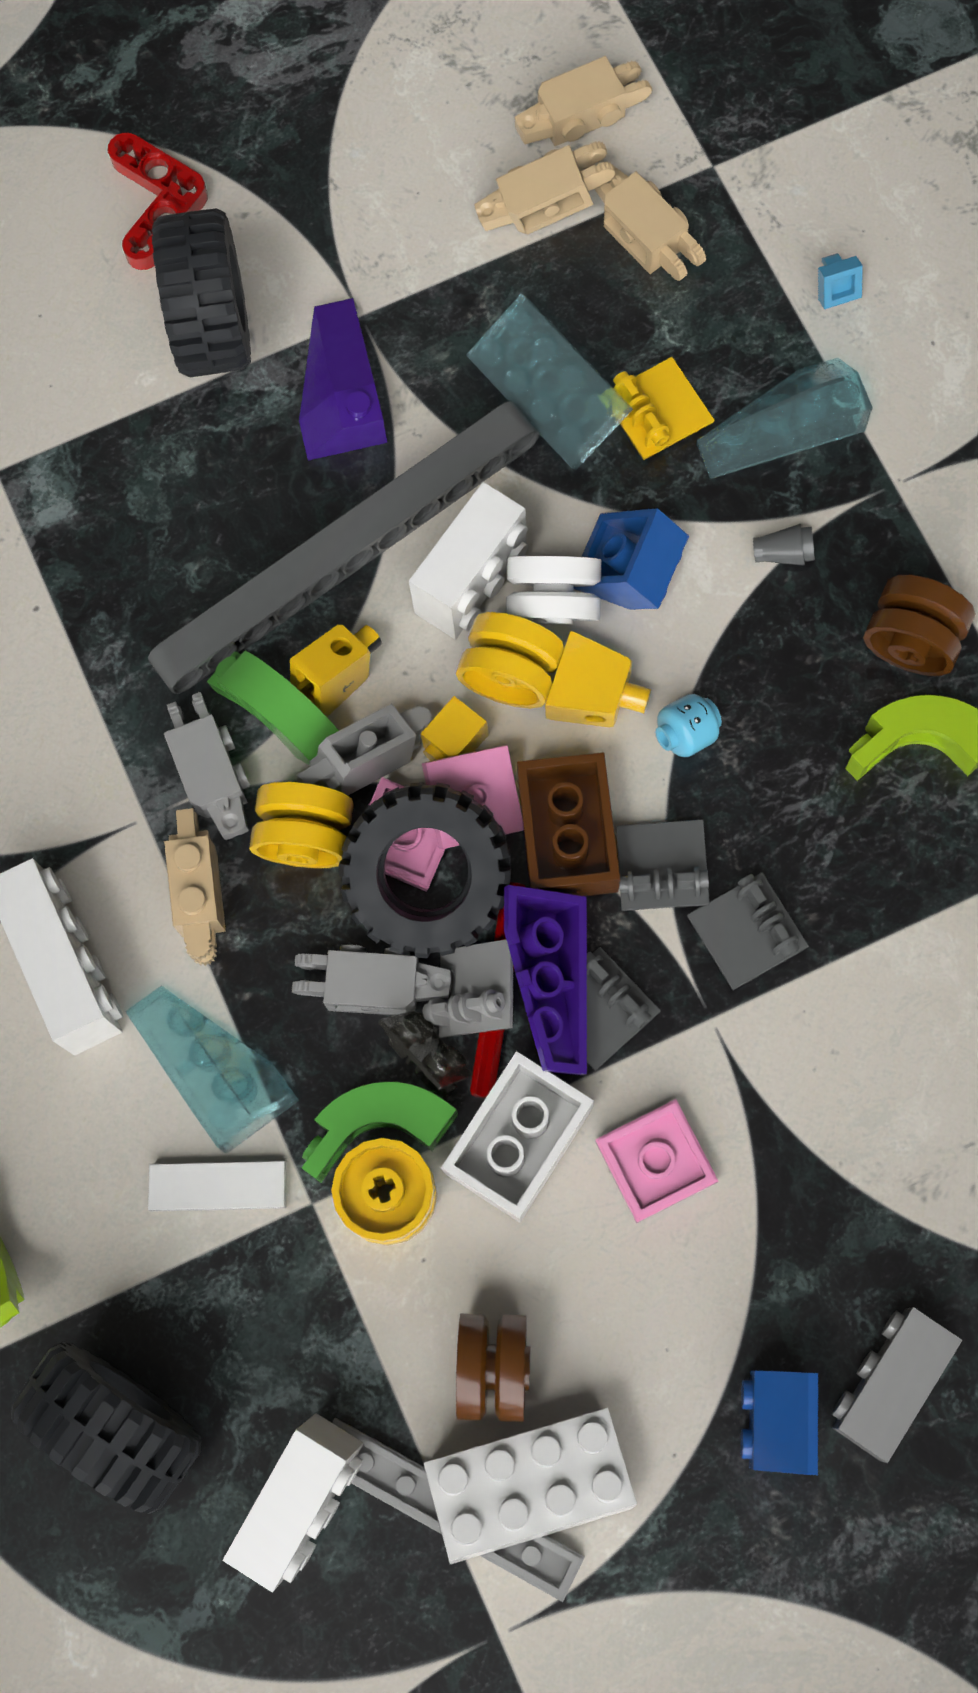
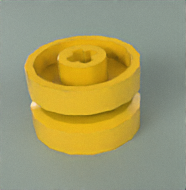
(510, 660)
(301, 824)
(365, 1172)

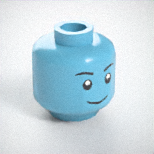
(688, 725)

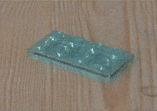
(549, 381)

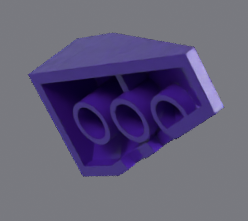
(339, 391)
(550, 961)

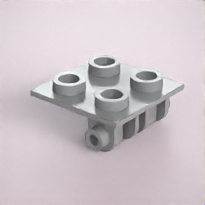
(479, 991)

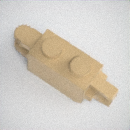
(582, 101)
(546, 189)
(648, 224)
(194, 887)

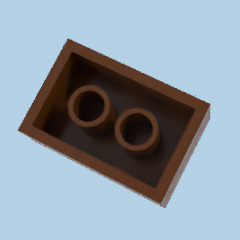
(568, 825)

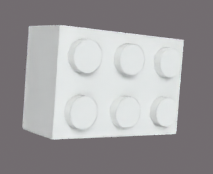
(469, 561)
(518, 1136)
(295, 1503)

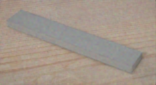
(406, 1487)

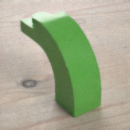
(273, 702)
(373, 1107)

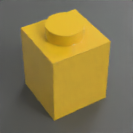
(453, 731)

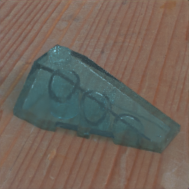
(793, 416)
(215, 1073)

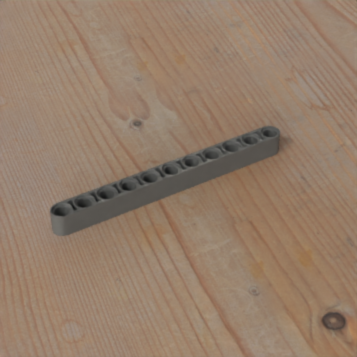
(343, 547)

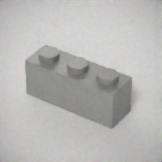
(895, 1383)

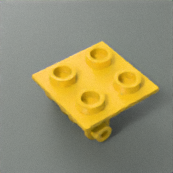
(662, 406)

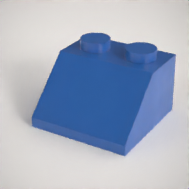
(636, 557)
(781, 1422)

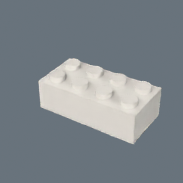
(55, 959)
(529, 1485)

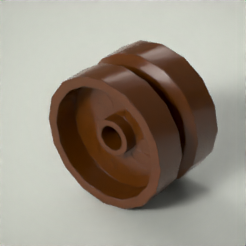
(919, 625)
(492, 1367)

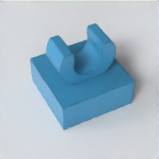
(839, 280)

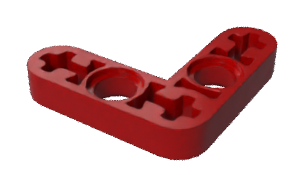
(168, 192)

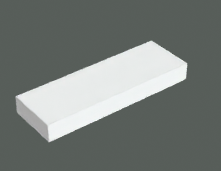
(217, 1186)

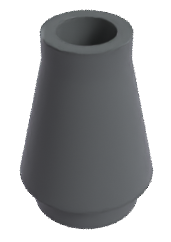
(785, 546)

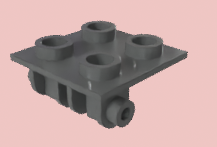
(662, 865)
(747, 930)
(614, 1008)

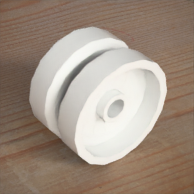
(553, 588)

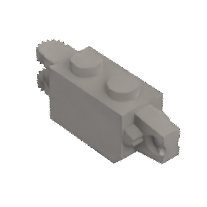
(367, 749)
(206, 768)
(372, 981)

